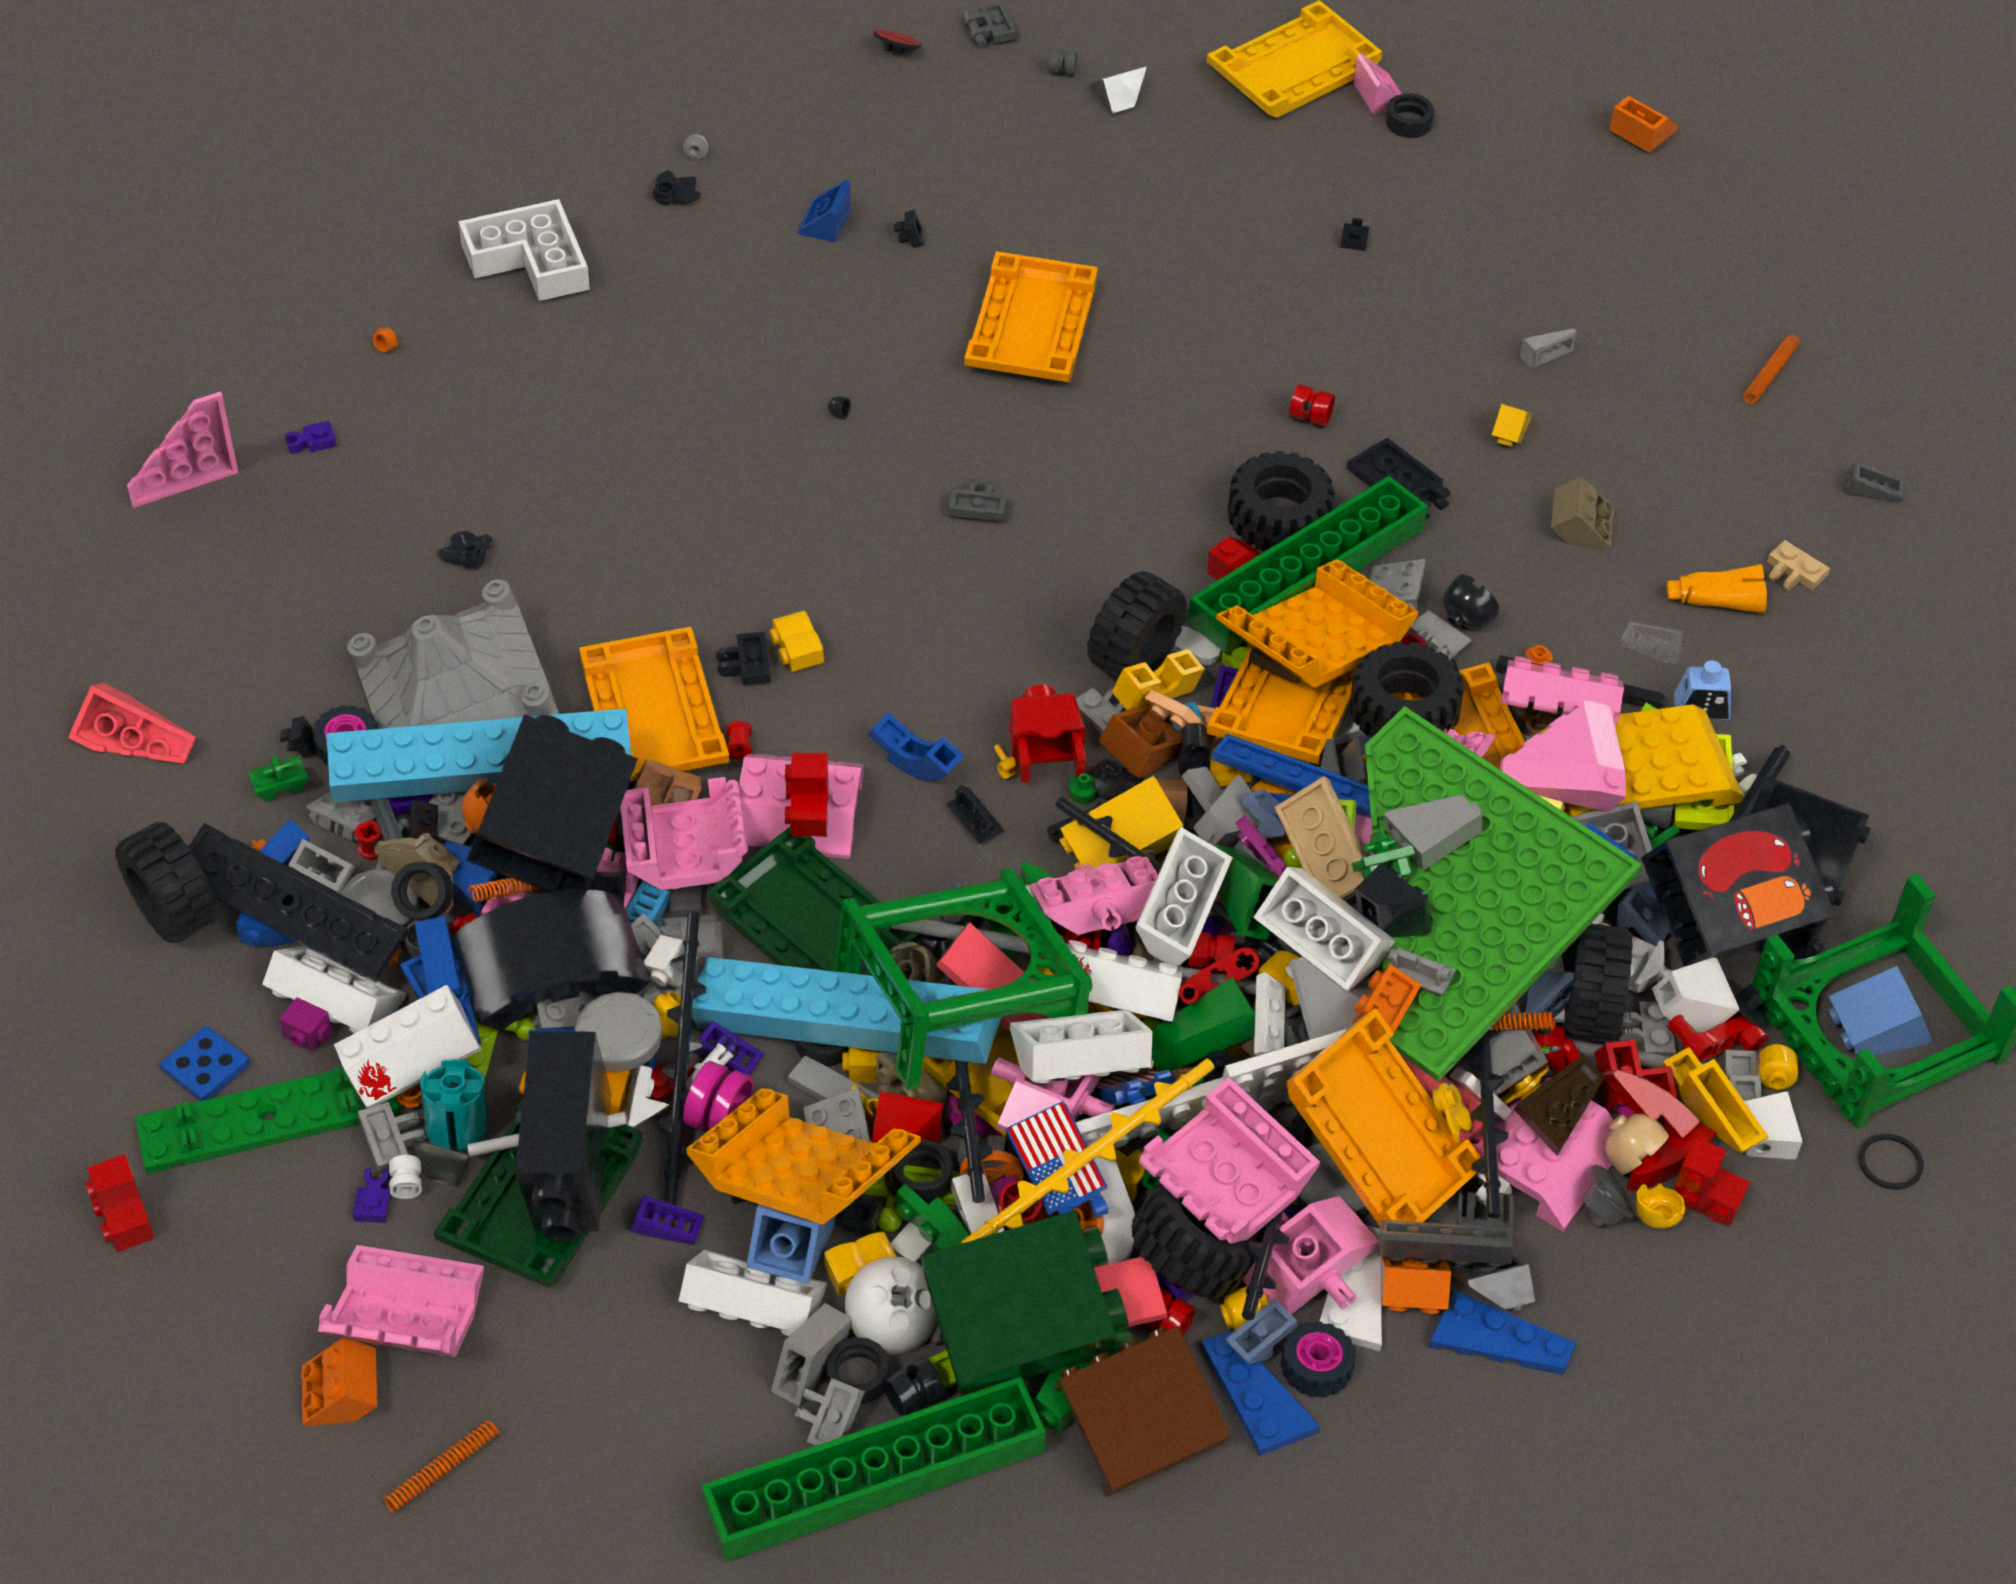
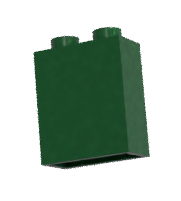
(1023, 1301)

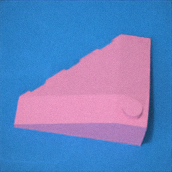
(191, 455)
(1573, 760)

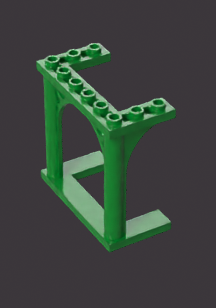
(1009, 911)
(1869, 1084)

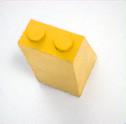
(1139, 816)

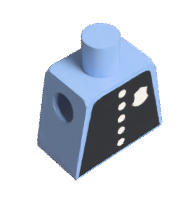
(1706, 688)

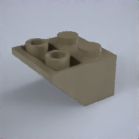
(1582, 515)
(890, 1082)

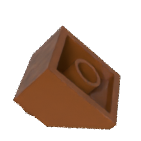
(1140, 740)

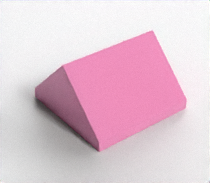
(1374, 84)

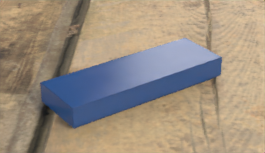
(437, 955)

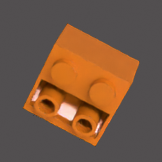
(1641, 124)
(339, 1384)

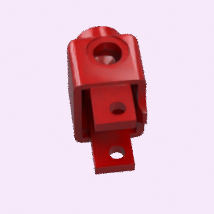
(1046, 730)

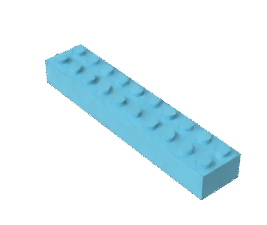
(441, 755)
(827, 1009)

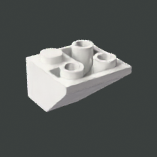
(1697, 994)

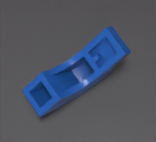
(913, 755)

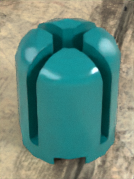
(454, 1106)

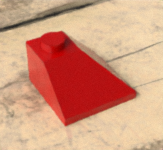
(1229, 556)
(909, 1114)

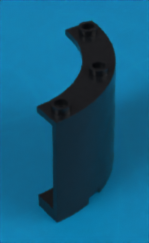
(1834, 840)
(548, 950)

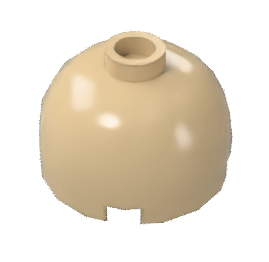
(1633, 1140)

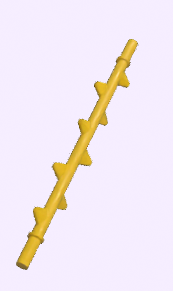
(1102, 1148)

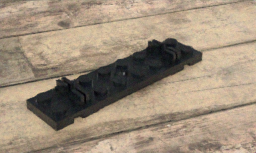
(315, 919)

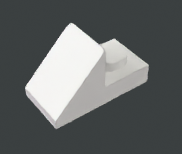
(637, 1106)

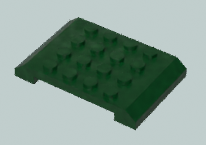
(792, 902)
(495, 1220)

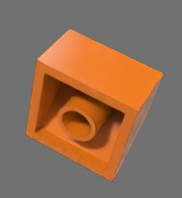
(1415, 1284)

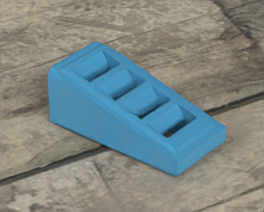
(651, 897)

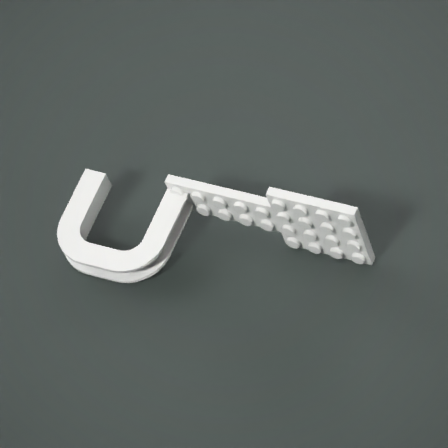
(1259, 1076)

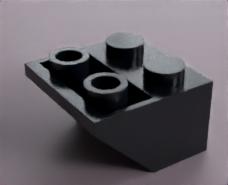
(1393, 903)

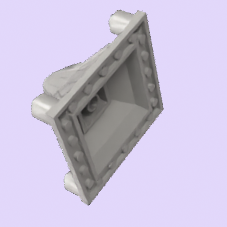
(456, 667)

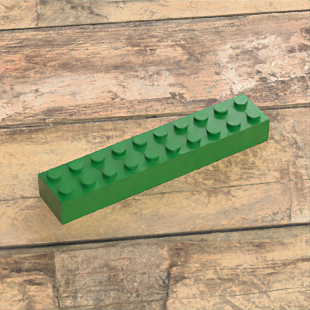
(1351, 533)
(873, 1468)

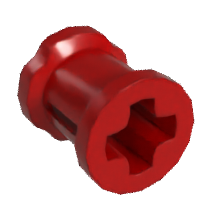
(739, 739)
(368, 836)

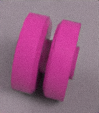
(715, 1095)

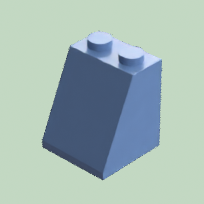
(1879, 1015)
(787, 1244)

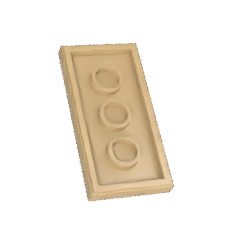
(1323, 837)

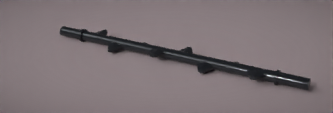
(1121, 847)
(685, 1044)
(1485, 1113)
(967, 1127)
(1271, 1237)

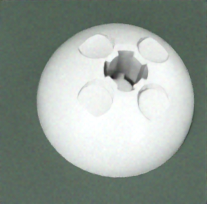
(883, 1315)

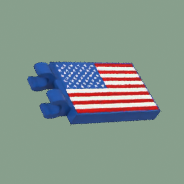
(1131, 1086)
(1040, 1148)

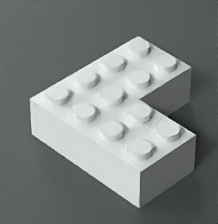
(527, 238)

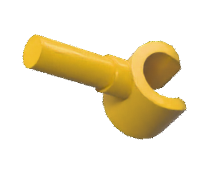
(1006, 766)
(867, 1104)

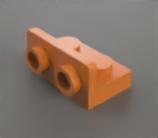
(1390, 994)

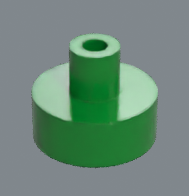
(1082, 789)

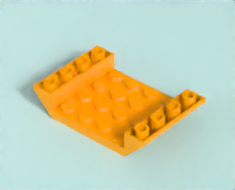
(1325, 626)
(792, 1163)

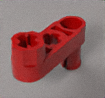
(1202, 982)
(1719, 1038)

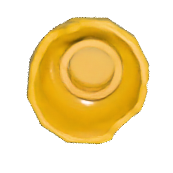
(1659, 1206)

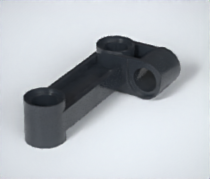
(1193, 754)

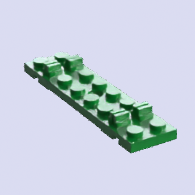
(236, 1121)

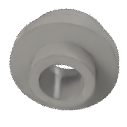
(700, 142)

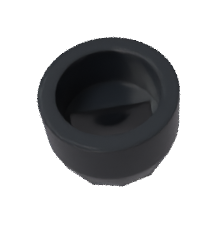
(839, 406)

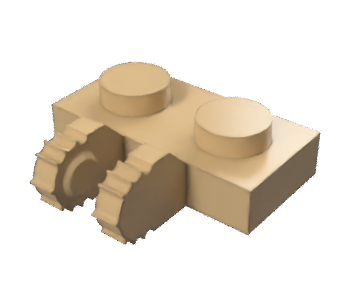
(1798, 565)

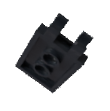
(1391, 460)

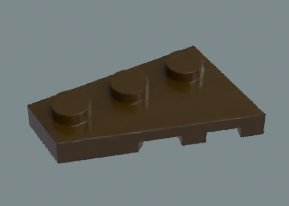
(1560, 1102)

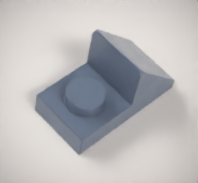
(1261, 807)
(1641, 913)
(1257, 1337)

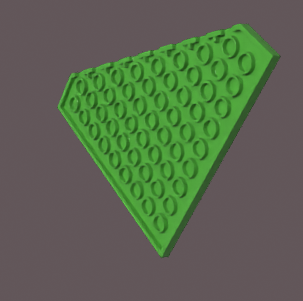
(1496, 902)

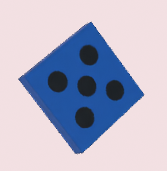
(205, 1064)

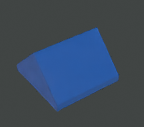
(827, 213)

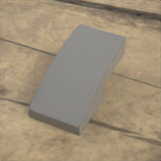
(1742, 1072)

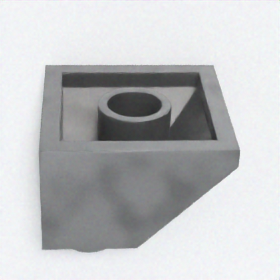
(1504, 1285)

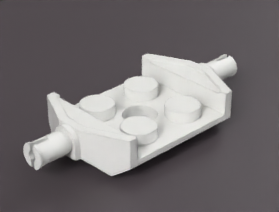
(1646, 963)

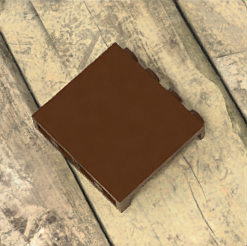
(1143, 1409)

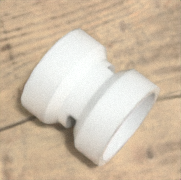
(405, 1179)

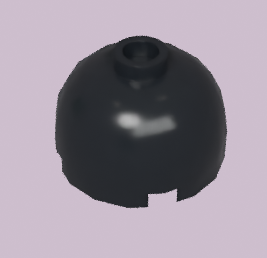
(1469, 605)

